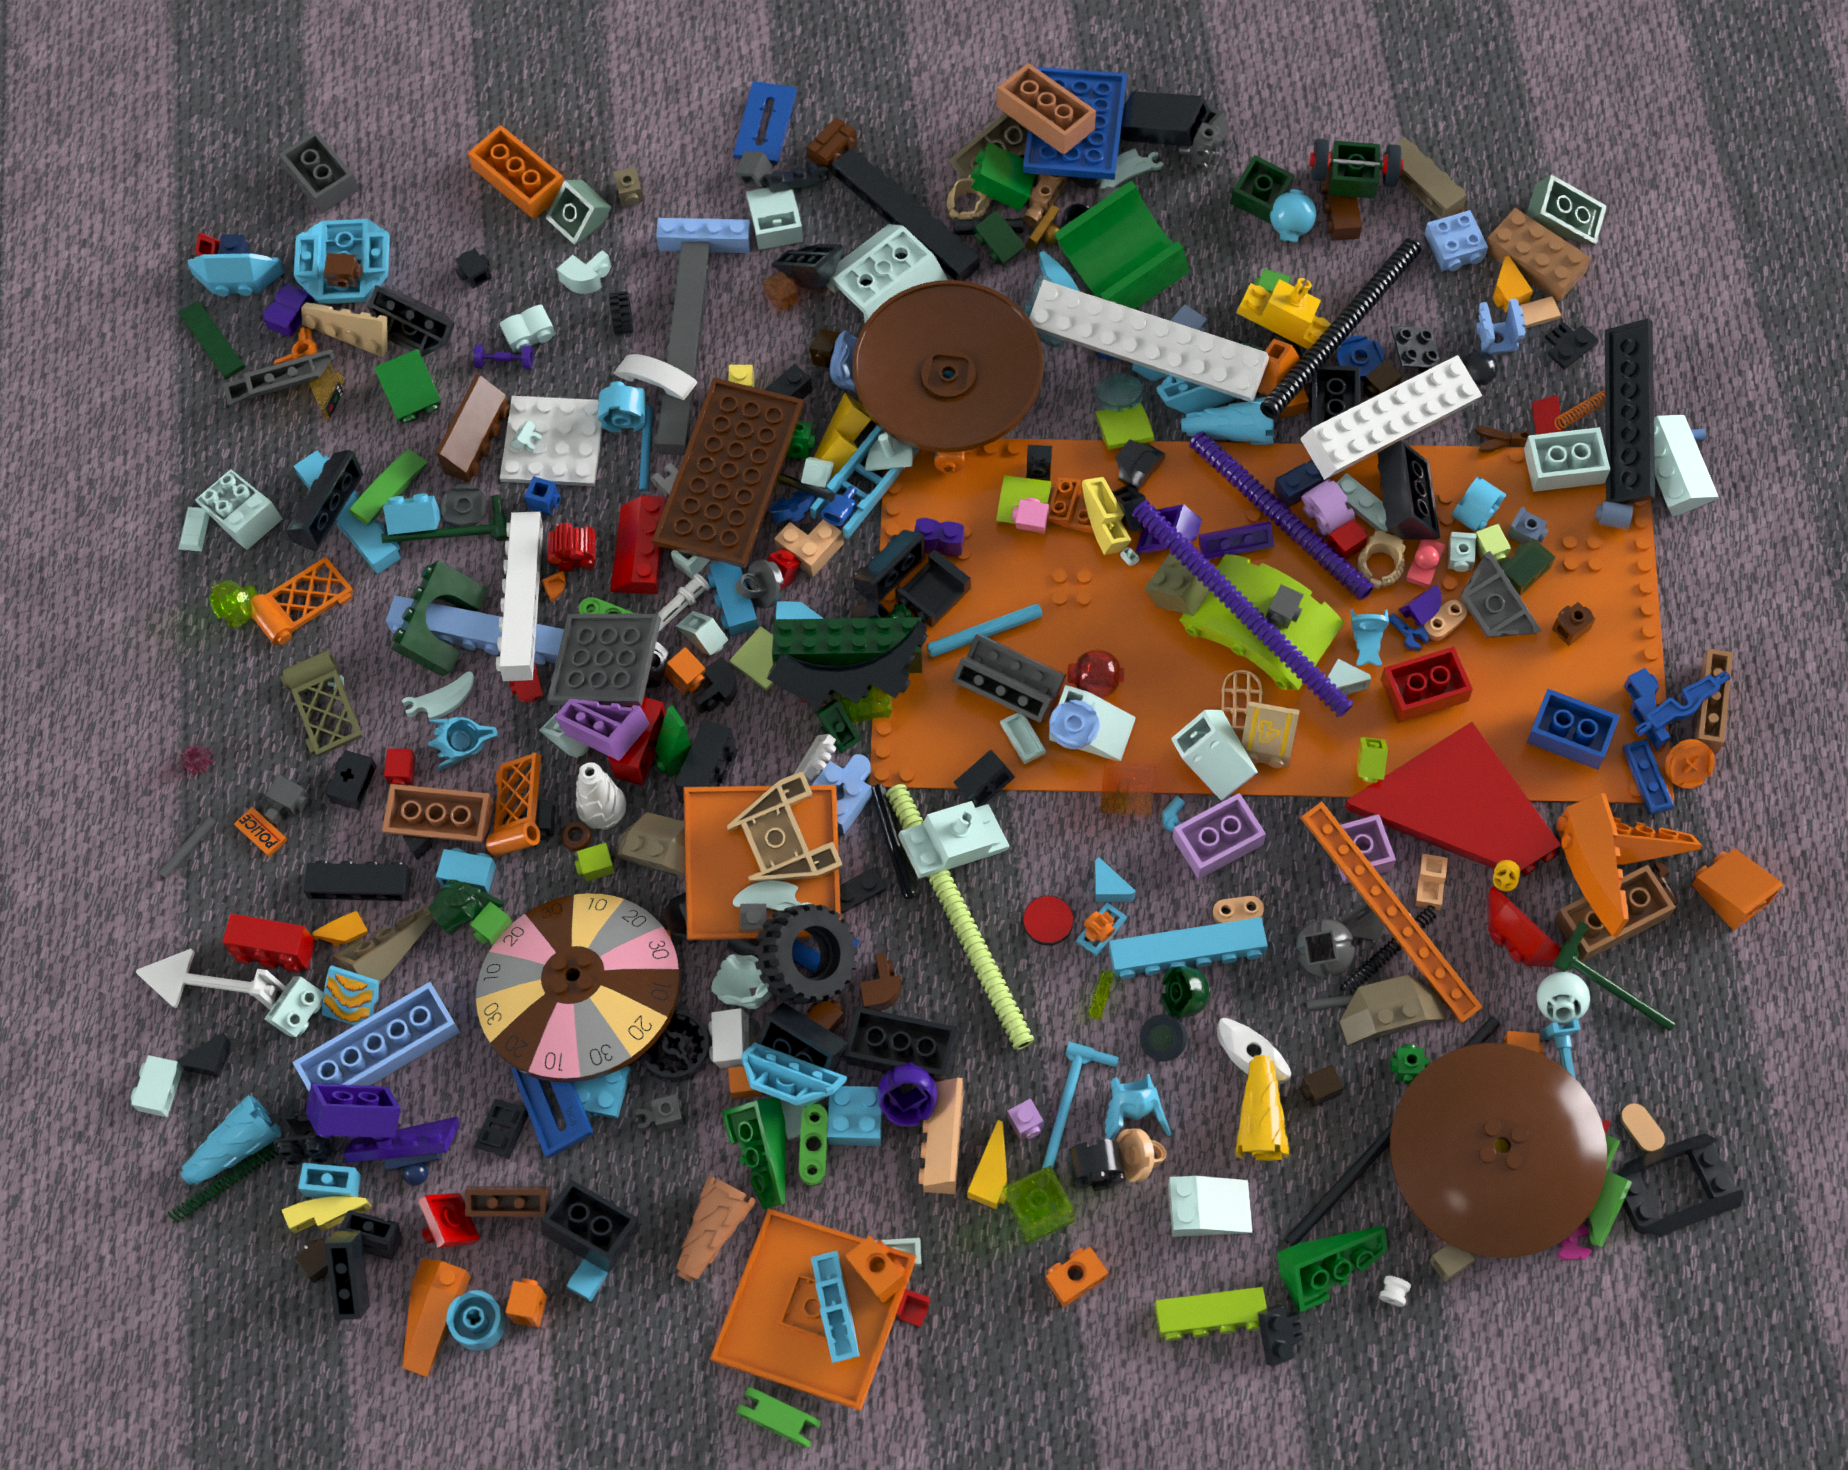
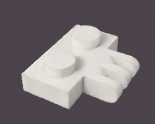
(817, 756)

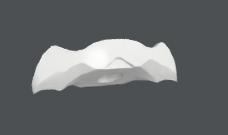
(1236, 1037)

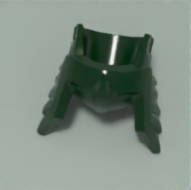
(459, 904)

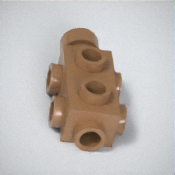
(1043, 197)

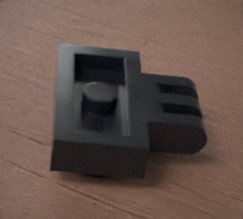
(1570, 344)
(1278, 1333)

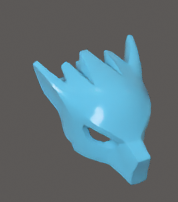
(459, 739)

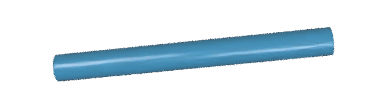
(646, 450)

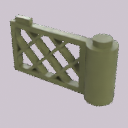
(315, 673)

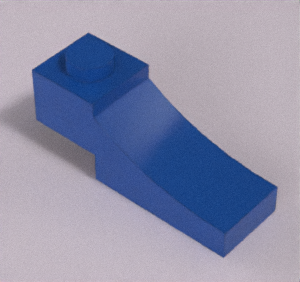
(1642, 689)

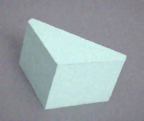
(1349, 678)

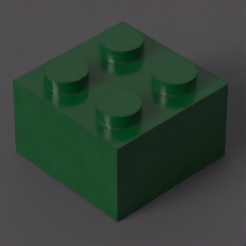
(1260, 188)

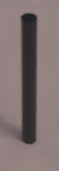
(807, 488)

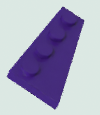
(409, 1141)

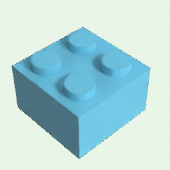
(854, 1117)

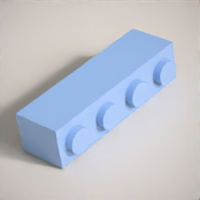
(721, 234)

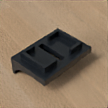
(497, 1140)

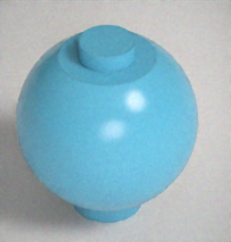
(1293, 215)

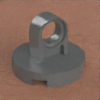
(762, 584)

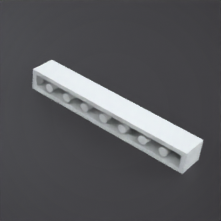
(521, 596)

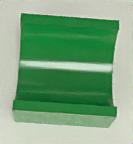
(1122, 250)

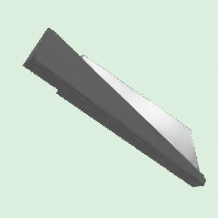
(278, 377)

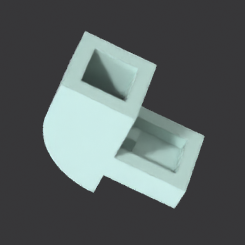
(584, 277)

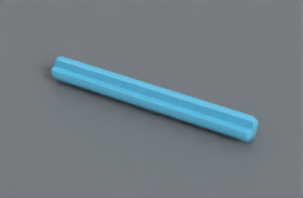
(986, 629)

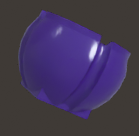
(912, 1106)

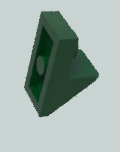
(838, 725)

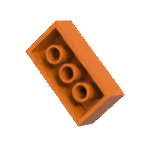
(516, 171)

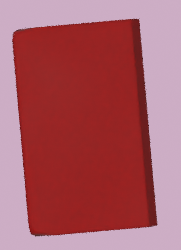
(1544, 415)

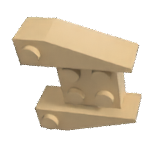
(777, 837)

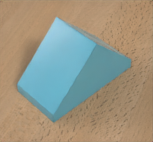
(1110, 886)

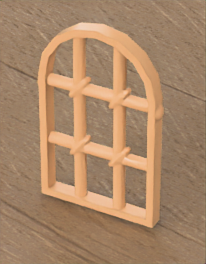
(1235, 690)

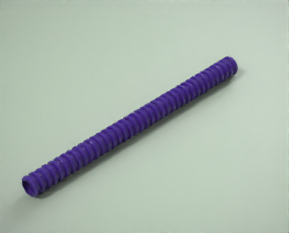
(1242, 608)

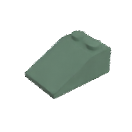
(1566, 210)

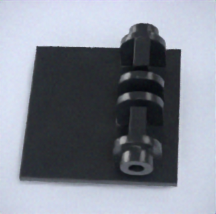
(1416, 347)

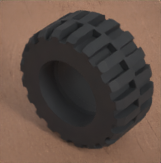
(835, 954)

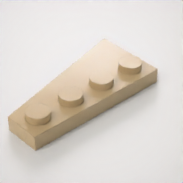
(355, 329)

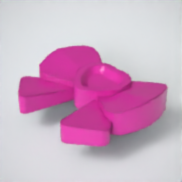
(1570, 1249)

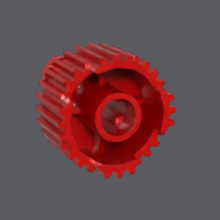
(571, 547)

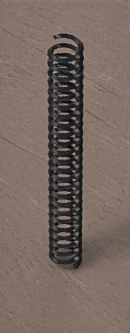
(1387, 958)

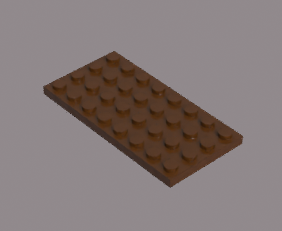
(728, 472)

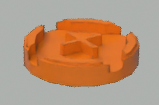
(1689, 763)

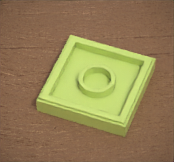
(755, 658)

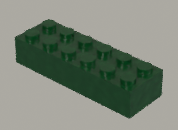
(842, 639)

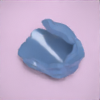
(841, 362)

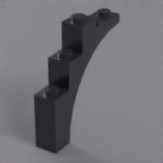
(815, 681)

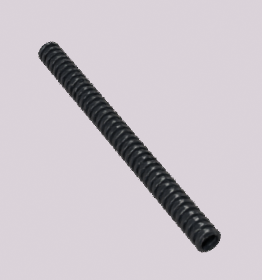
(1340, 328)

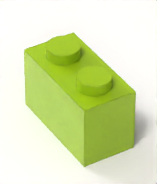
(1371, 759)

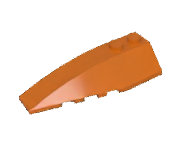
(1588, 842)

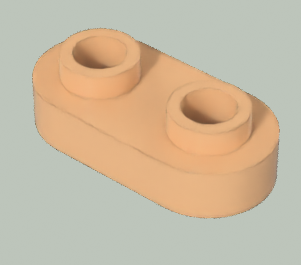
(1447, 619)
(1238, 909)

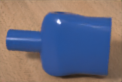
(841, 508)

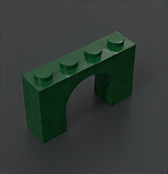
(414, 636)

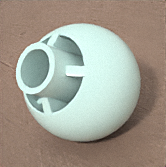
(1563, 997)

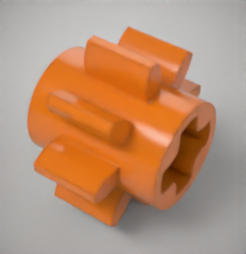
(1099, 926)

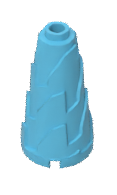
(1233, 422)
(238, 1136)

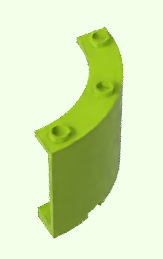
(1311, 632)

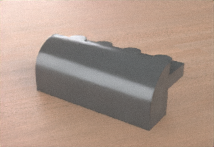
(1010, 678)

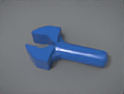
(1409, 633)

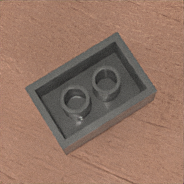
(319, 172)

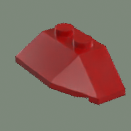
(1518, 933)

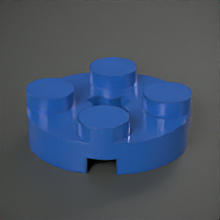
(1365, 348)
(791, 508)

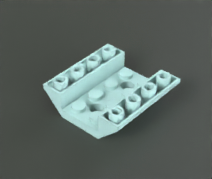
(889, 275)

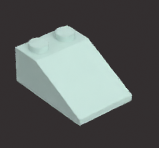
(1209, 1206)

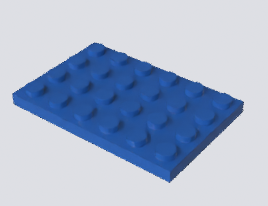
(1098, 151)

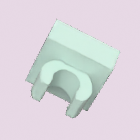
(523, 436)

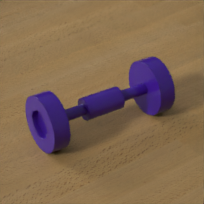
(479, 356)

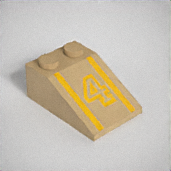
(1269, 734)

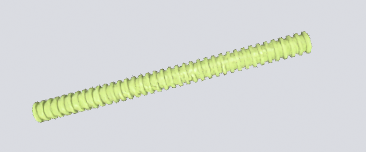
(966, 930)

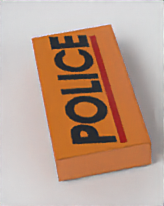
(260, 832)

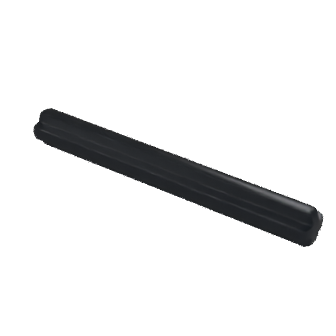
(893, 842)

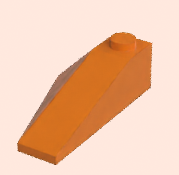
(1644, 843)
(430, 1296)

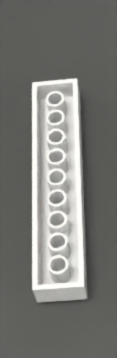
(1149, 341)

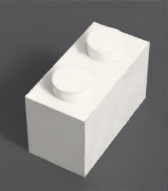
(729, 1037)

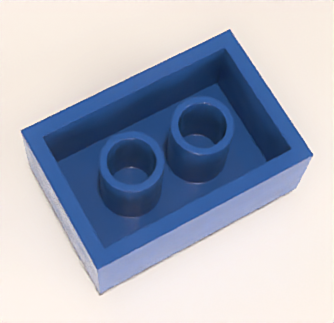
(1573, 729)

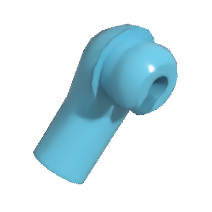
(1169, 814)

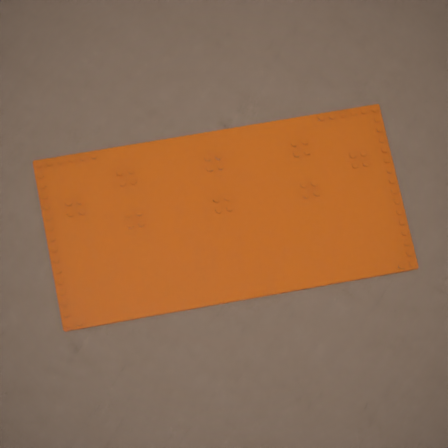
(1173, 677)

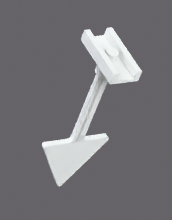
(172, 974)

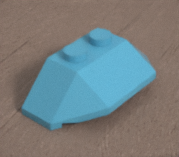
(235, 272)
(1189, 396)
(788, 1076)

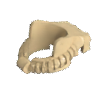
(962, 187)
(1387, 544)

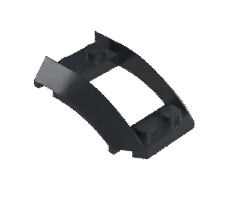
(1710, 1172)

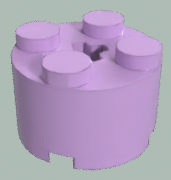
(1327, 507)

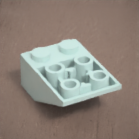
(774, 218)
(239, 509)
(1114, 724)
(1215, 753)

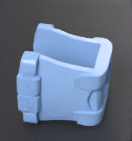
(1511, 330)

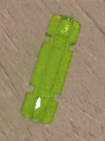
(1101, 994)

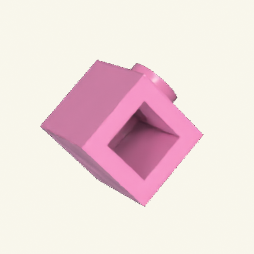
(1031, 515)

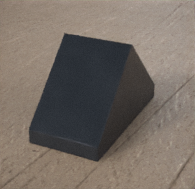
(208, 1058)

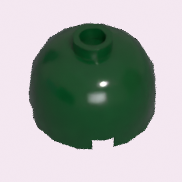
(1184, 991)

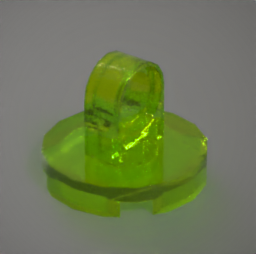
(232, 602)

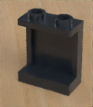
(934, 589)

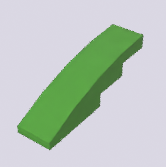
(387, 485)

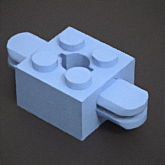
(850, 788)

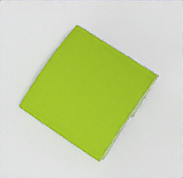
(1124, 425)
(1020, 488)

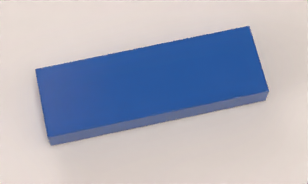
(1648, 777)

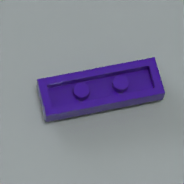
(1236, 540)

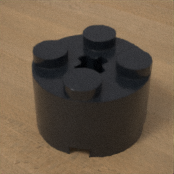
(1096, 1164)

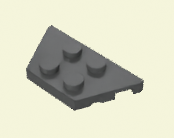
(1496, 603)

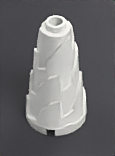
(598, 800)

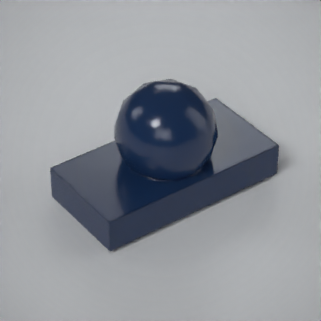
(414, 1167)

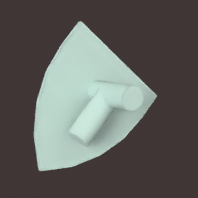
(889, 454)

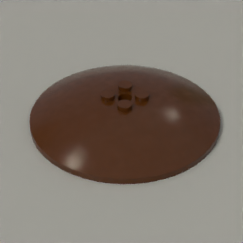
(1489, 1198)

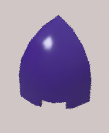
(1423, 606)

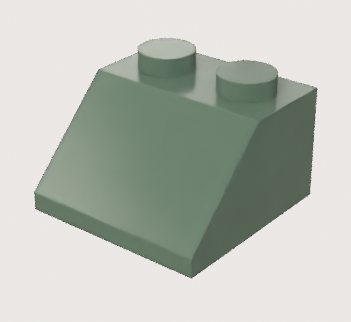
(577, 210)

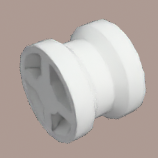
(1394, 1291)

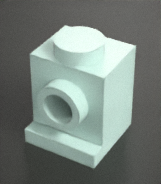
(1461, 551)

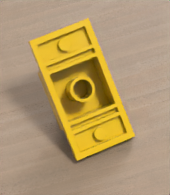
(1285, 311)

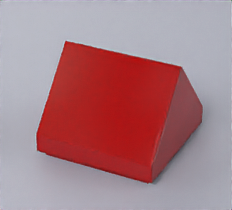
(206, 245)

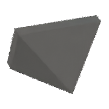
(1363, 923)

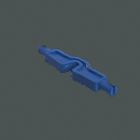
(1672, 710)

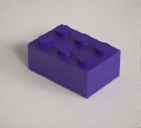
(352, 1111)

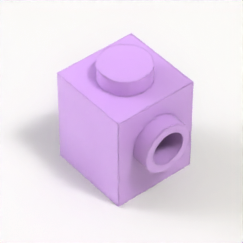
(1025, 1120)

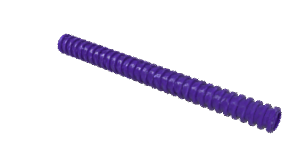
(1277, 512)

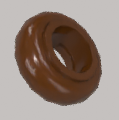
(576, 845)

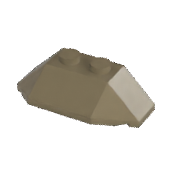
(654, 843)
(1390, 1009)

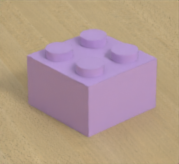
(1373, 843)

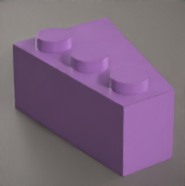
(602, 726)

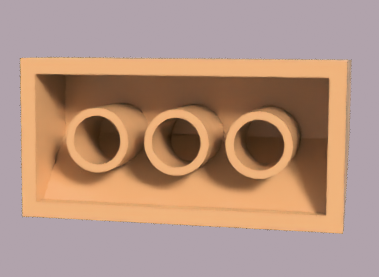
(942, 1139)

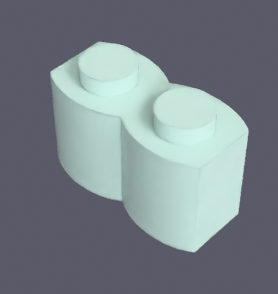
(527, 328)

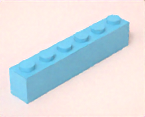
(365, 538)
(1188, 947)

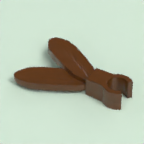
(1500, 439)

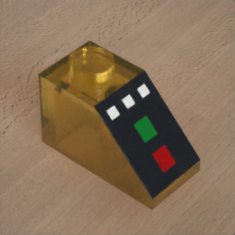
(328, 390)

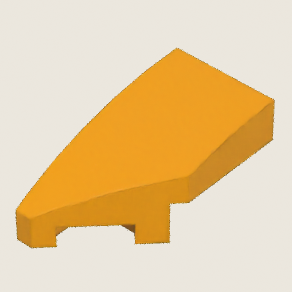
(342, 930)

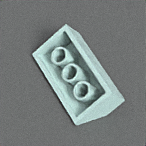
(1680, 466)

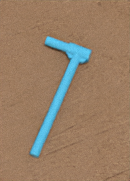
(1078, 1055)

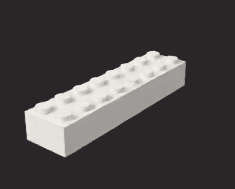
(1390, 417)

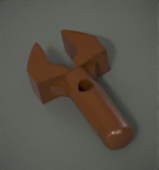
(1663, 872)

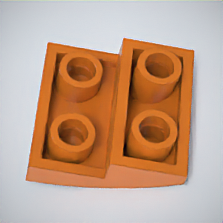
(1068, 506)

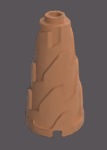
(713, 1223)

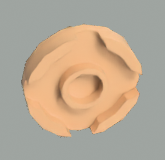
(1138, 1154)

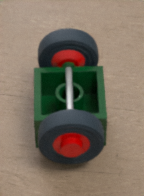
(1355, 167)

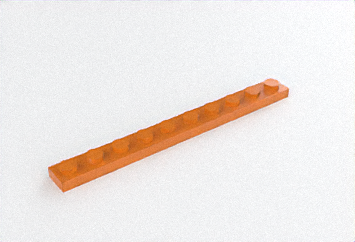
(1391, 912)

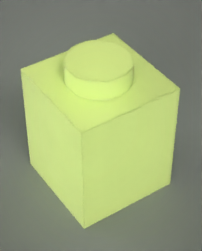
(1492, 540)

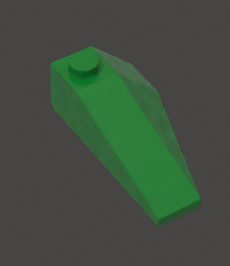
(672, 743)
(761, 1136)
(1319, 1264)

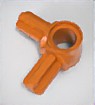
(302, 348)

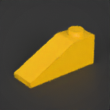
(991, 1172)

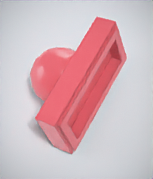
(1425, 563)

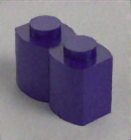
(285, 312)
(943, 537)

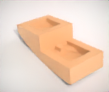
(1431, 881)

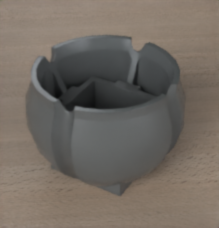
(1342, 947)

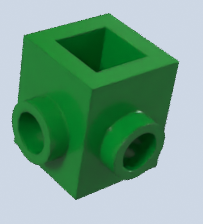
(802, 441)
(1403, 1070)

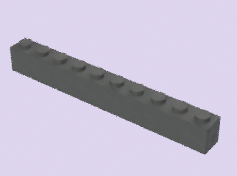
(684, 344)

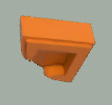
(554, 585)

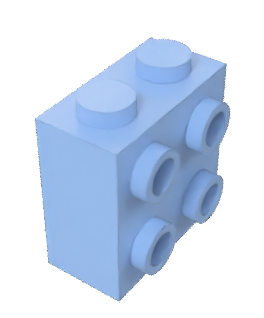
(1456, 241)

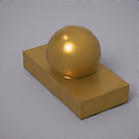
(1045, 230)

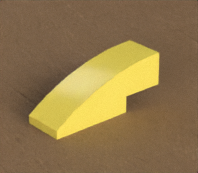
(1105, 516)
(323, 1211)

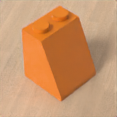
(1736, 887)

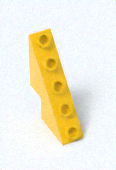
(841, 433)

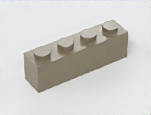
(1429, 182)

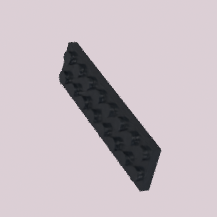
(1629, 412)

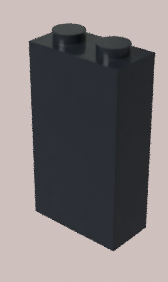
(1163, 118)

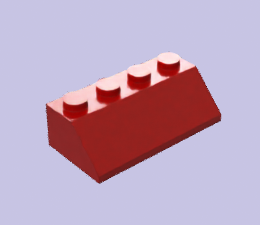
(636, 558)

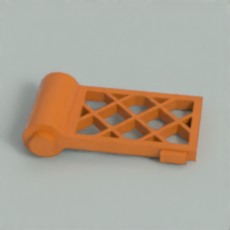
(277, 623)
(517, 832)

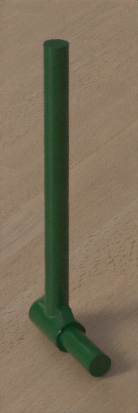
(496, 528)
(1569, 959)

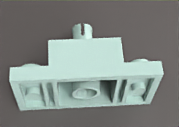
(953, 838)

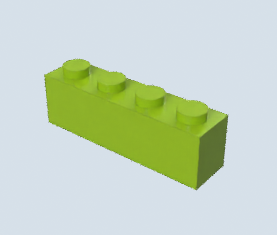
(1209, 1312)

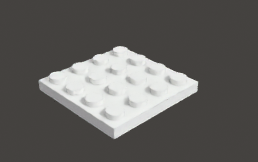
(567, 443)

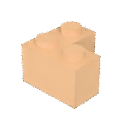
(811, 549)

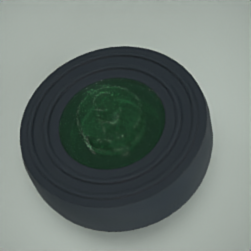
(1163, 1037)

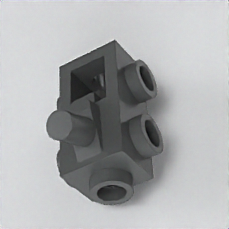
(1204, 148)

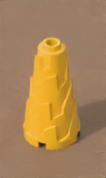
(1262, 1114)

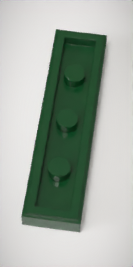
(212, 340)

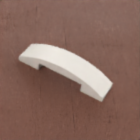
(657, 373)

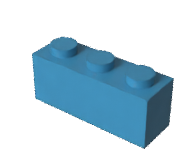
(737, 610)

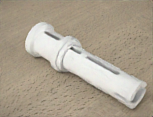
(686, 596)

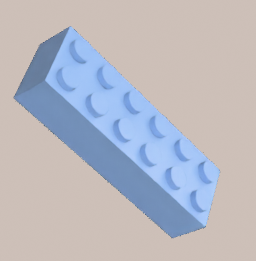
(381, 1042)

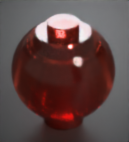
(1096, 673)

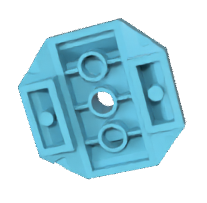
(351, 237)

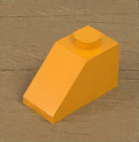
(1511, 286)

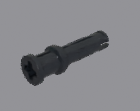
(966, 226)

